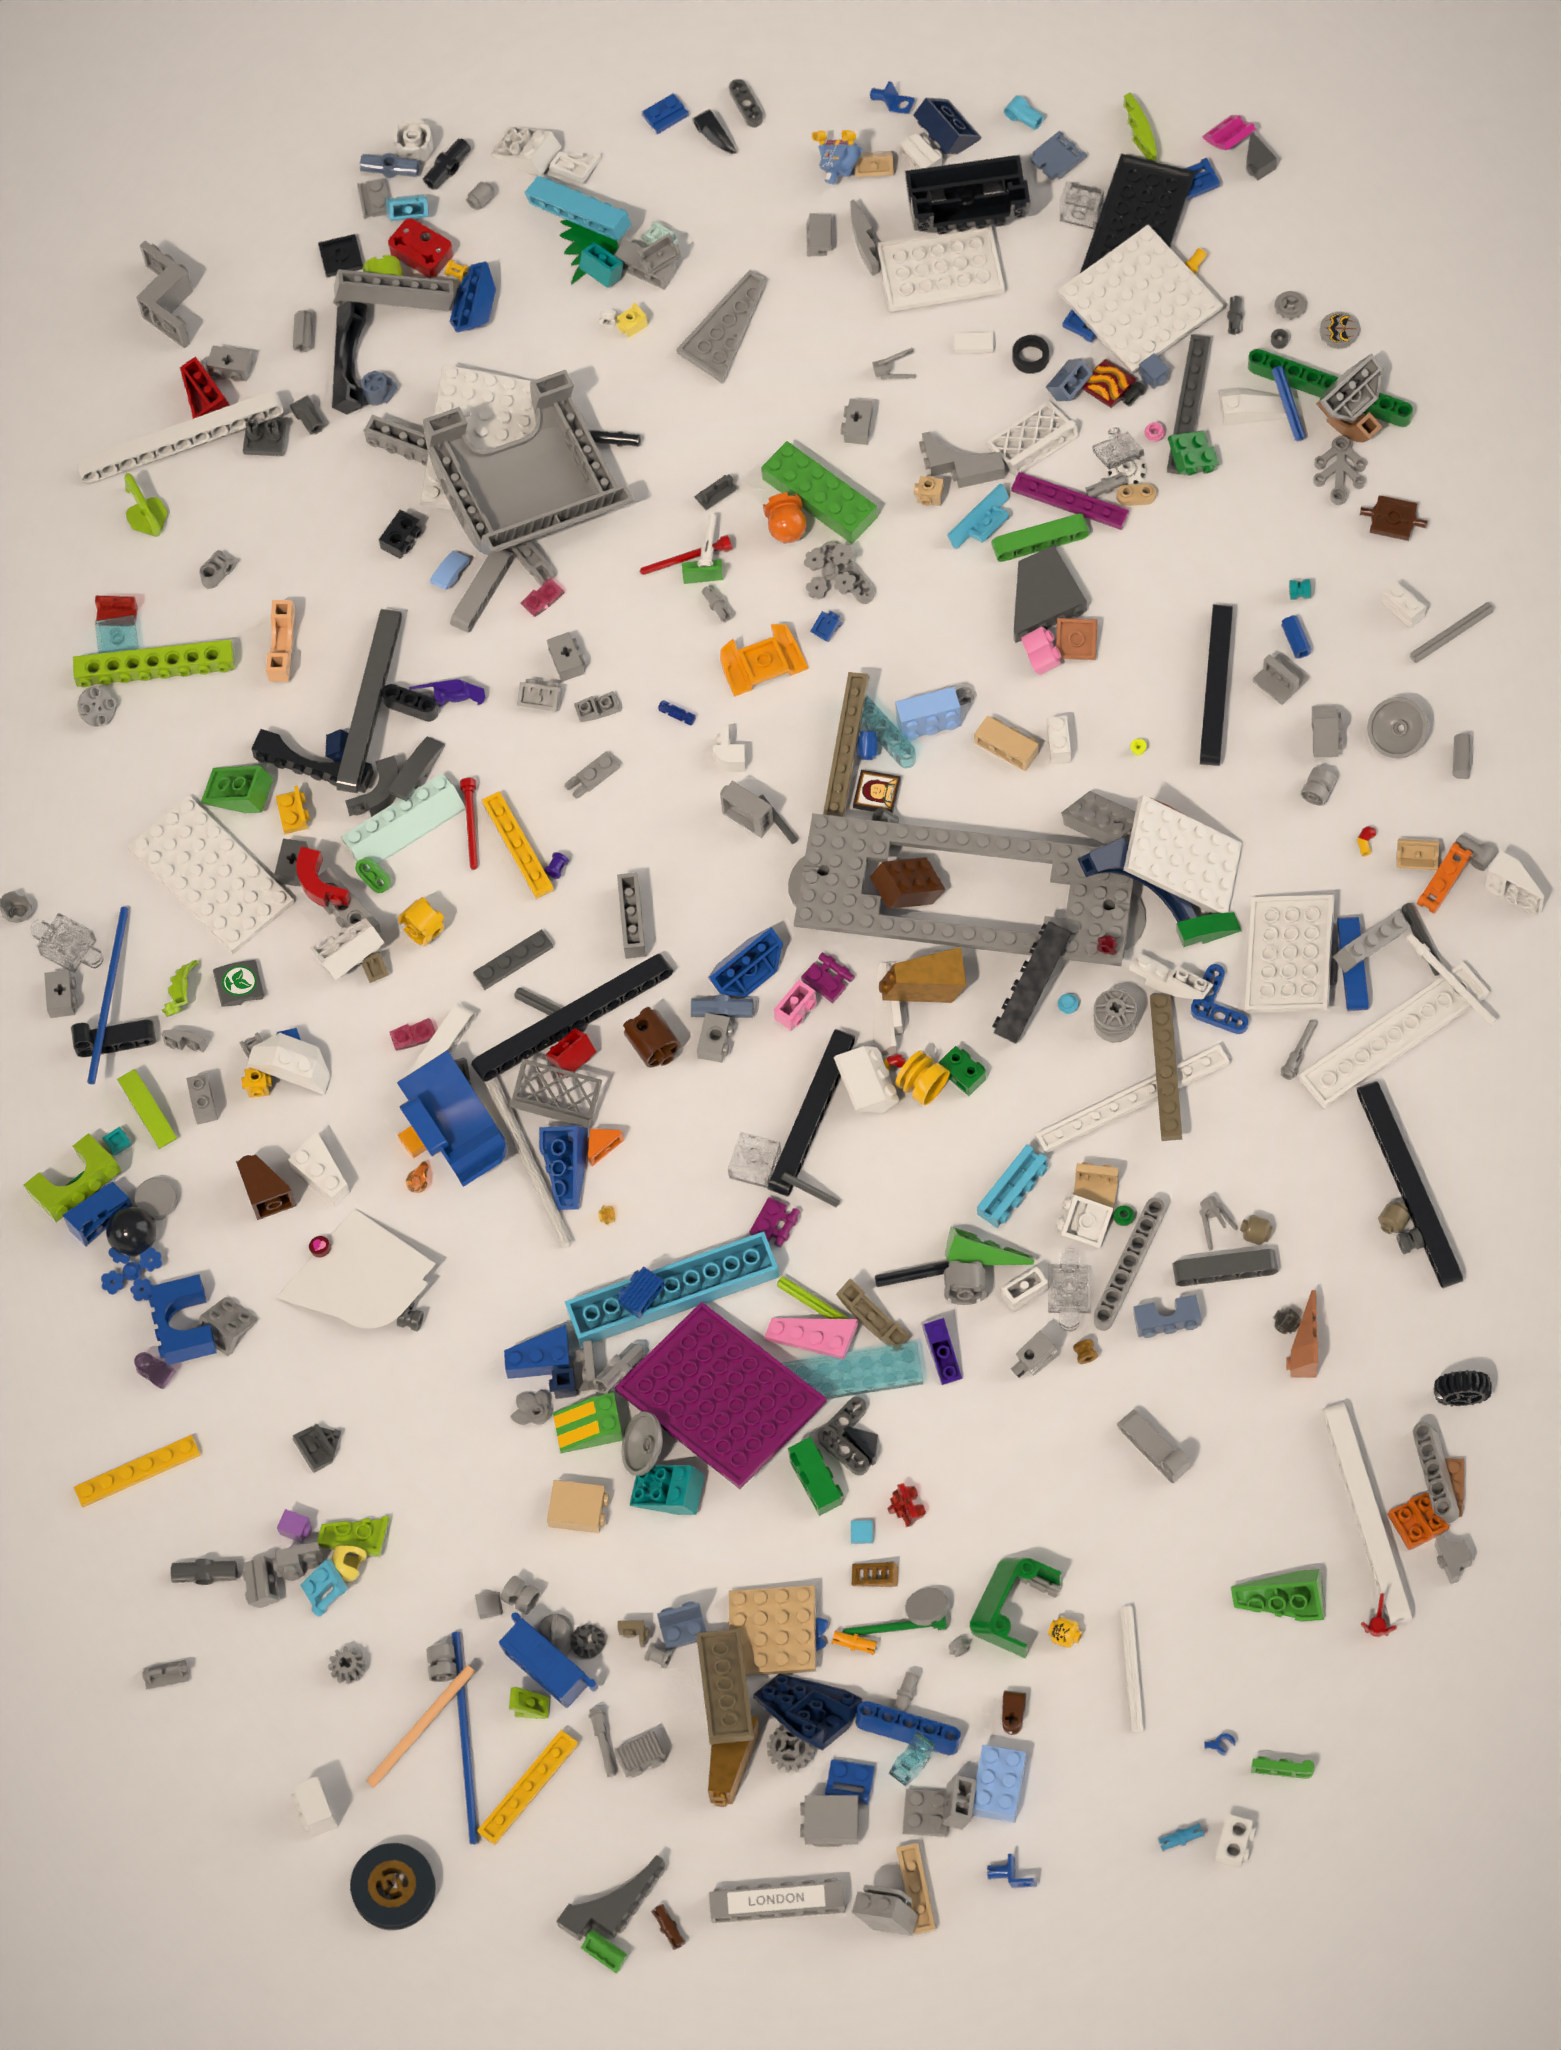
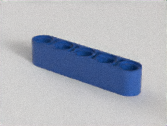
(1355, 979)
(903, 1726)

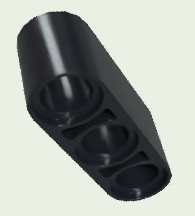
(404, 695)

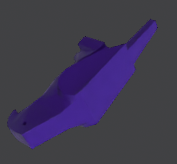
(454, 691)

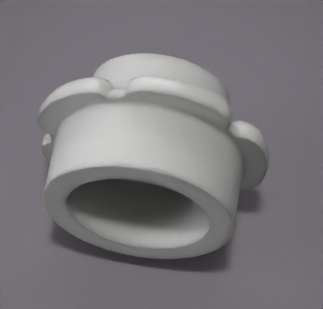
(958, 1647)

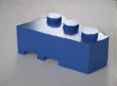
(91, 1216)
(539, 1355)

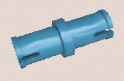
(1180, 1837)

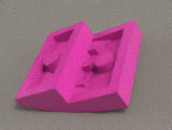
(1229, 132)

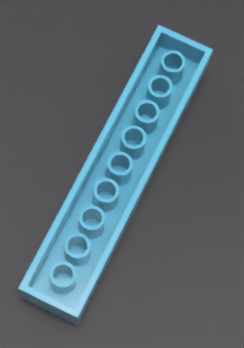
(686, 1285)

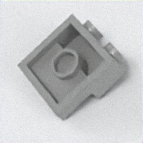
(292, 1560)

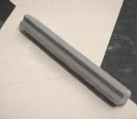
(1451, 632)

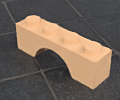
(282, 638)

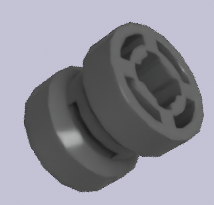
(1410, 1241)
(411, 1319)

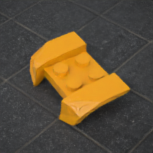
(761, 660)

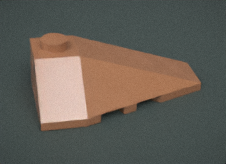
(1304, 1352)

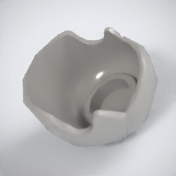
(14, 907)

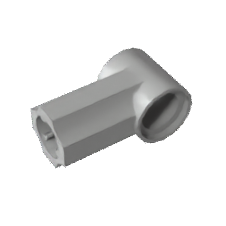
(1482, 854)

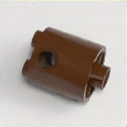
(651, 1038)

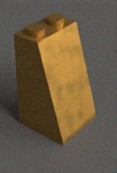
(926, 978)
(728, 1766)

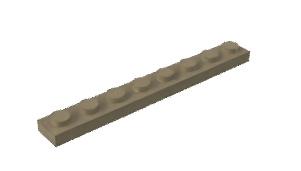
(846, 744)
(1165, 1067)

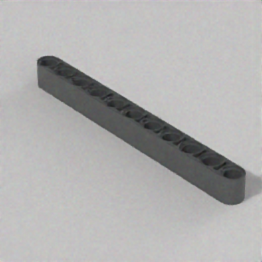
(368, 701)

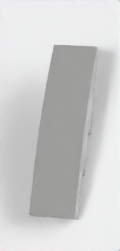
(863, 235)

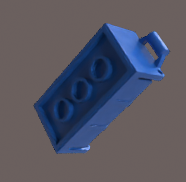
(544, 1662)

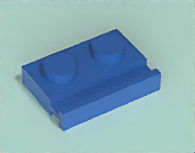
(665, 113)

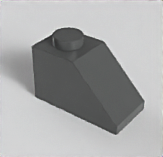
(1259, 158)

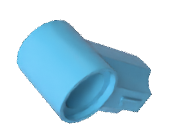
(1020, 110)

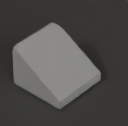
(488, 1605)

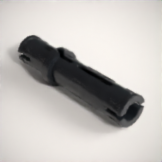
(617, 438)

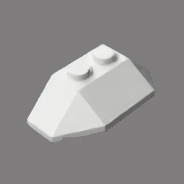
(291, 1061)

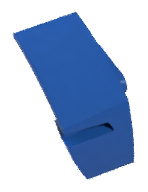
(452, 1118)

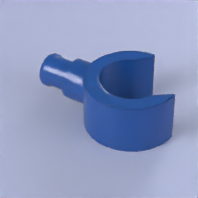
(1214, 1744)

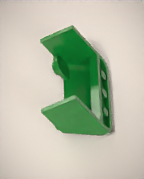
(987, 1621)

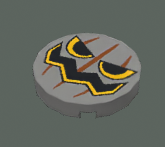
(1339, 329)

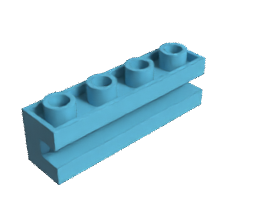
(1012, 1186)

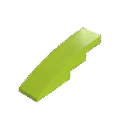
(1141, 132)
(146, 1108)

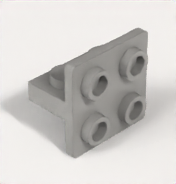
(1280, 678)

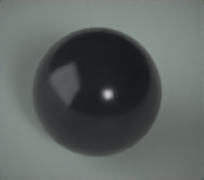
(131, 1231)

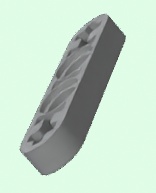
(852, 570)

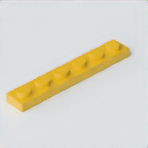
(517, 845)
(136, 1471)
(527, 1787)

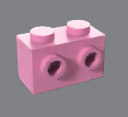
(795, 1005)

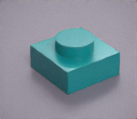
(117, 1141)

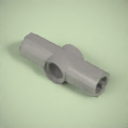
(618, 1368)

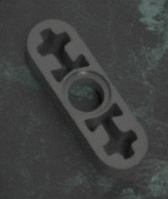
(745, 110)

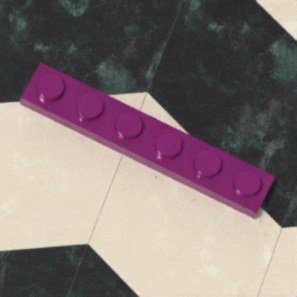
(1070, 500)

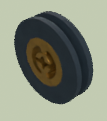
(371, 1873)

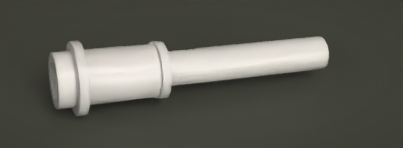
(707, 549)

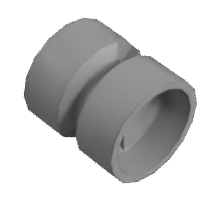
(1318, 786)
(521, 1595)
(441, 1662)

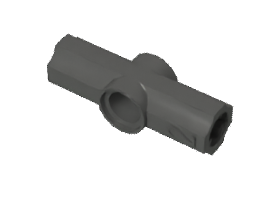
(204, 1571)

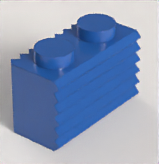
(640, 1292)

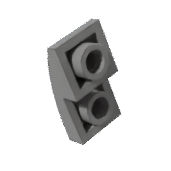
(597, 708)
(179, 1039)

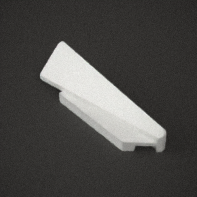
(887, 1017)

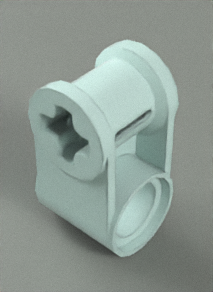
(656, 232)

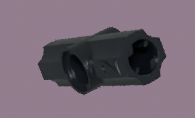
(447, 164)

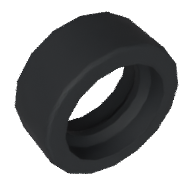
(1030, 341)

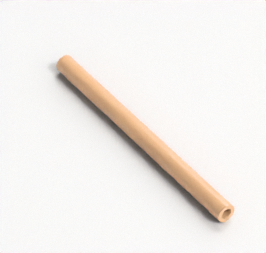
(420, 1726)

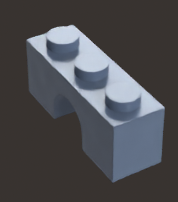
(1150, 1322)

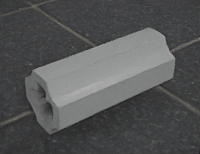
(302, 331)

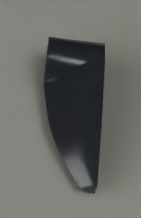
(710, 127)

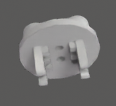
(101, 699)

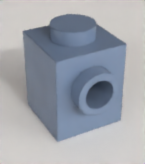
(1153, 371)

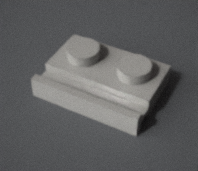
(373, 198)

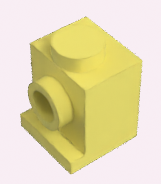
(631, 321)

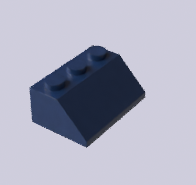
(946, 125)

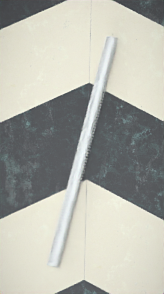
(529, 1163)

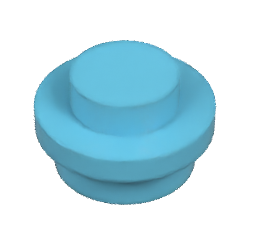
(1068, 1003)

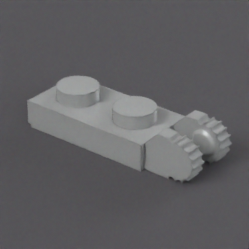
(532, 560)
(593, 774)

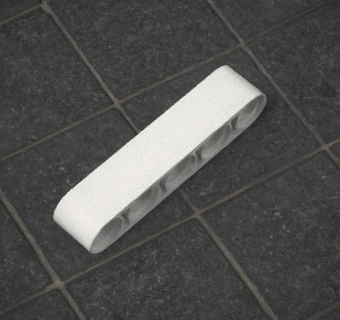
(446, 1036)

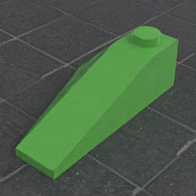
(967, 1248)
(1288, 1594)

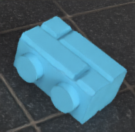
(406, 207)

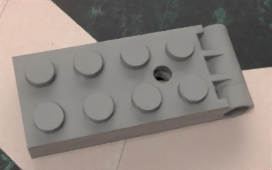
(1099, 818)

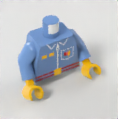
(837, 156)

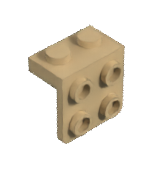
(1096, 1183)

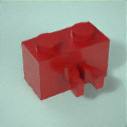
(571, 1051)

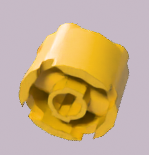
(421, 922)

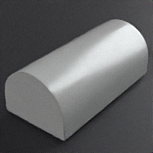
(1461, 756)

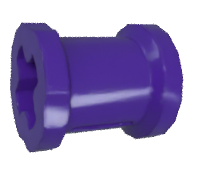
(556, 865)

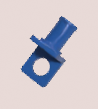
(892, 99)
(1008, 1871)

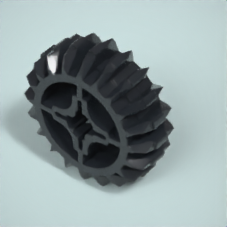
(1462, 1388)

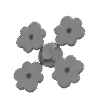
(829, 571)

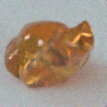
(416, 1179)

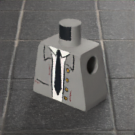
(1039, 1349)

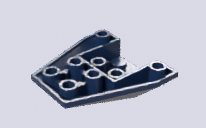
(808, 1708)

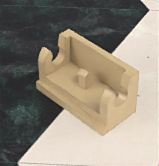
(1417, 854)

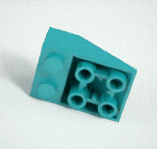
(669, 1489)

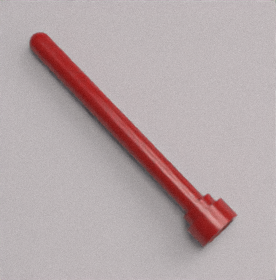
(722, 544)
(468, 787)

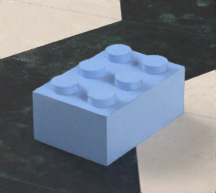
(928, 713)
(998, 1783)

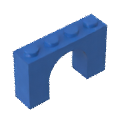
(169, 1299)

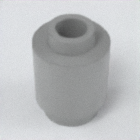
(480, 195)

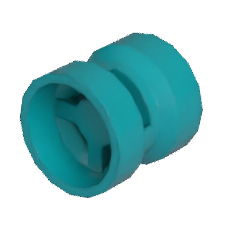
(1300, 589)

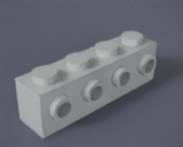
(396, 439)

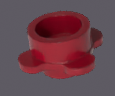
(1107, 944)

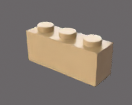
(1006, 743)

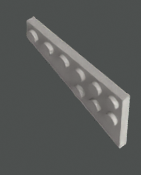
(719, 334)

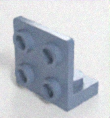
(681, 1625)

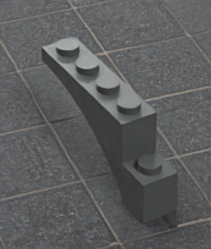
(613, 1909)

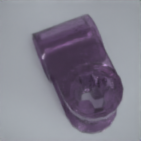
(156, 1371)

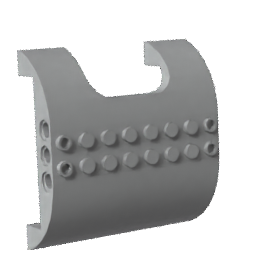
(528, 483)

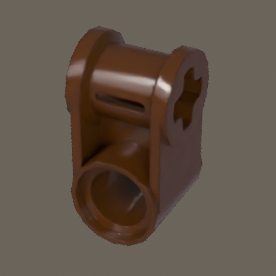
(1013, 1709)

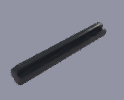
(911, 1274)

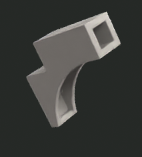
(964, 468)

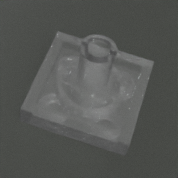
(1118, 449)

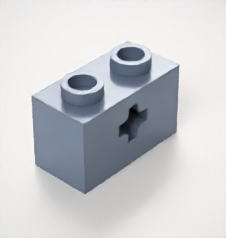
(1069, 380)

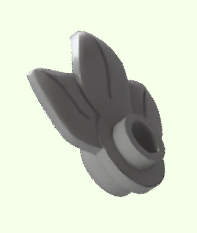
(529, 1407)

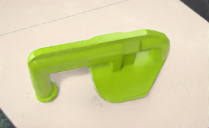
(148, 514)

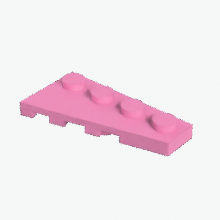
(820, 1336)

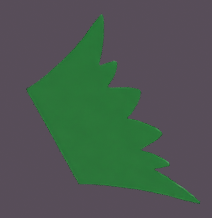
(582, 239)

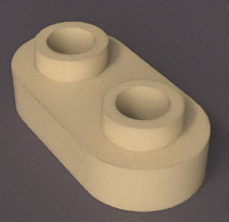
(1136, 494)

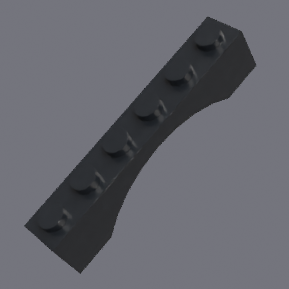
(349, 325)
(271, 749)

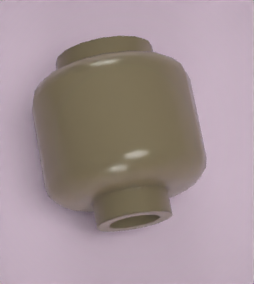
(1394, 1217)
(1256, 1229)

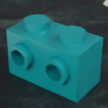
(601, 265)

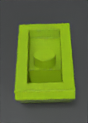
(528, 1703)

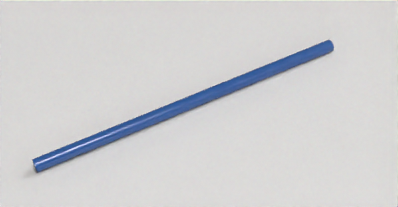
(107, 996)
(465, 1745)

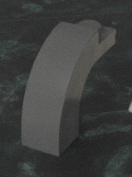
(379, 797)

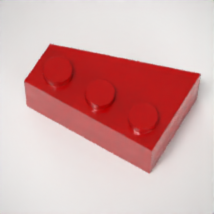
(201, 390)

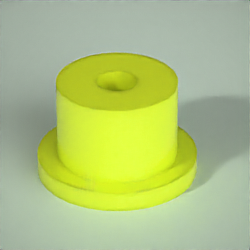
(1138, 747)

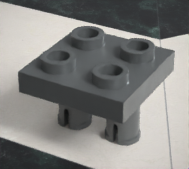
(265, 438)

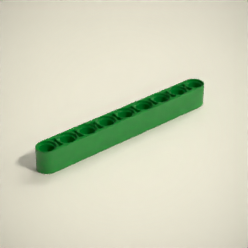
(1322, 381)

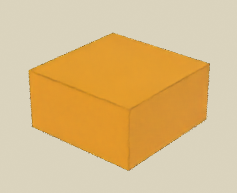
(411, 1142)

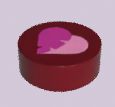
(319, 1246)

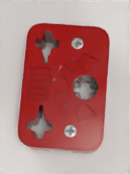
(420, 248)

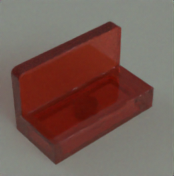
(115, 606)

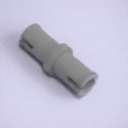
(1106, 485)
(717, 603)
(905, 1693)

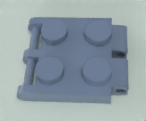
(1057, 157)

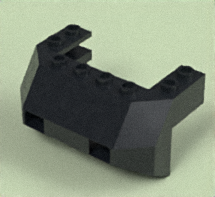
(964, 191)

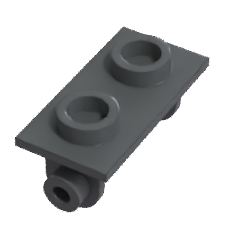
(716, 492)

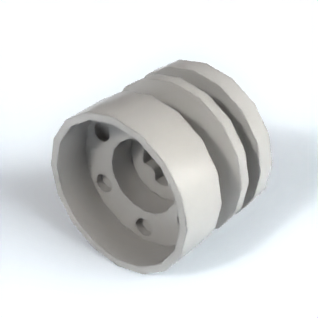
(1111, 1025)

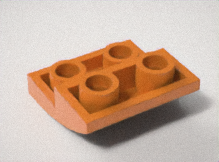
(1417, 1521)

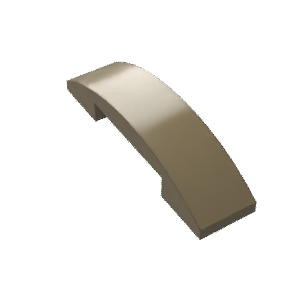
(870, 1315)

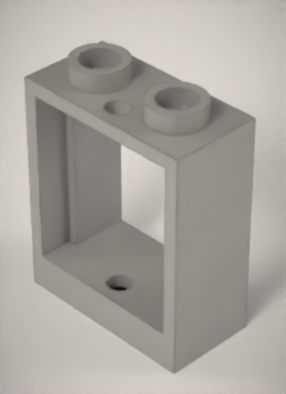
(746, 809)

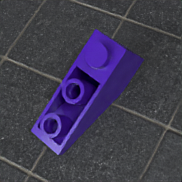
(941, 1349)

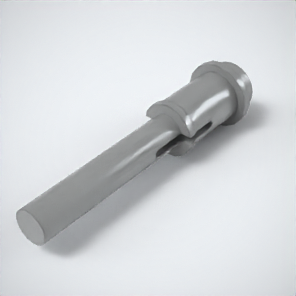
(1289, 1070)
(600, 1730)

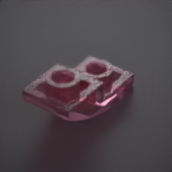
(543, 598)
(412, 1036)

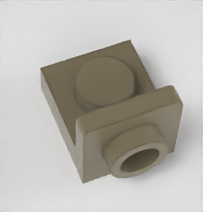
(374, 967)
(630, 1629)

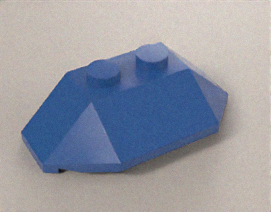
(473, 298)
(748, 965)

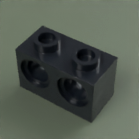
(396, 532)

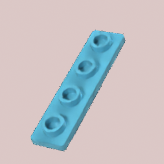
(982, 519)

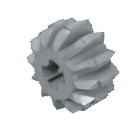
(352, 1659)

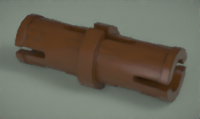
(668, 1927)

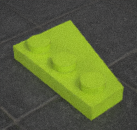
(362, 1534)

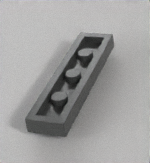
(513, 959)

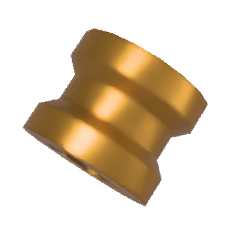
(1085, 1351)

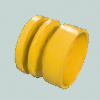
(922, 1078)

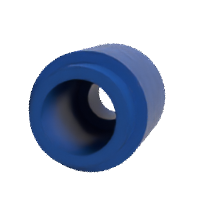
(867, 745)

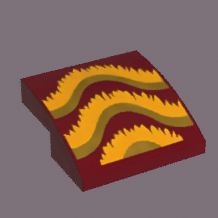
(1108, 383)

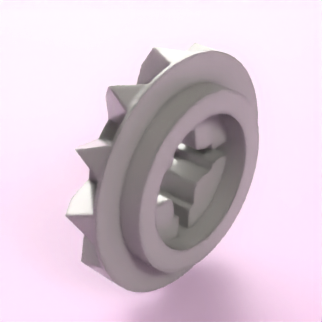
(1292, 298)

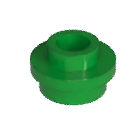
(1123, 1221)

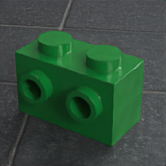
(963, 1070)

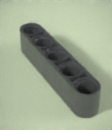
(1225, 1267)

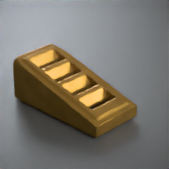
(875, 1582)

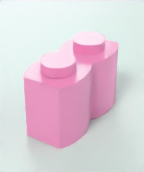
(1041, 650)

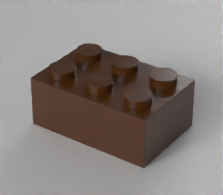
(907, 883)

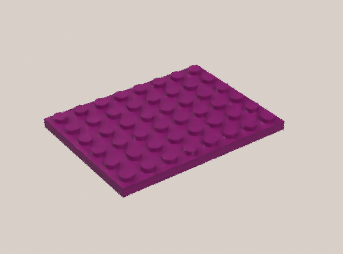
(721, 1395)

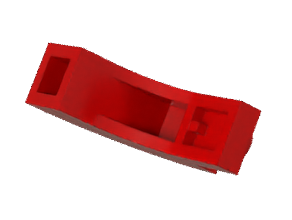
(307, 868)

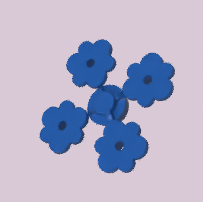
(132, 1271)

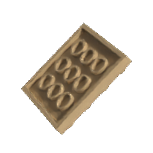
(775, 1628)

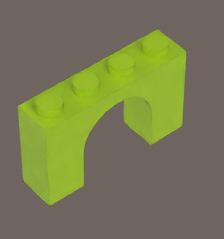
(60, 1199)

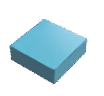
(861, 1532)

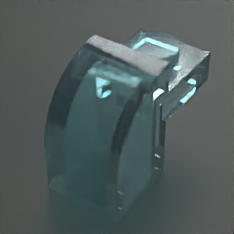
(913, 1760)

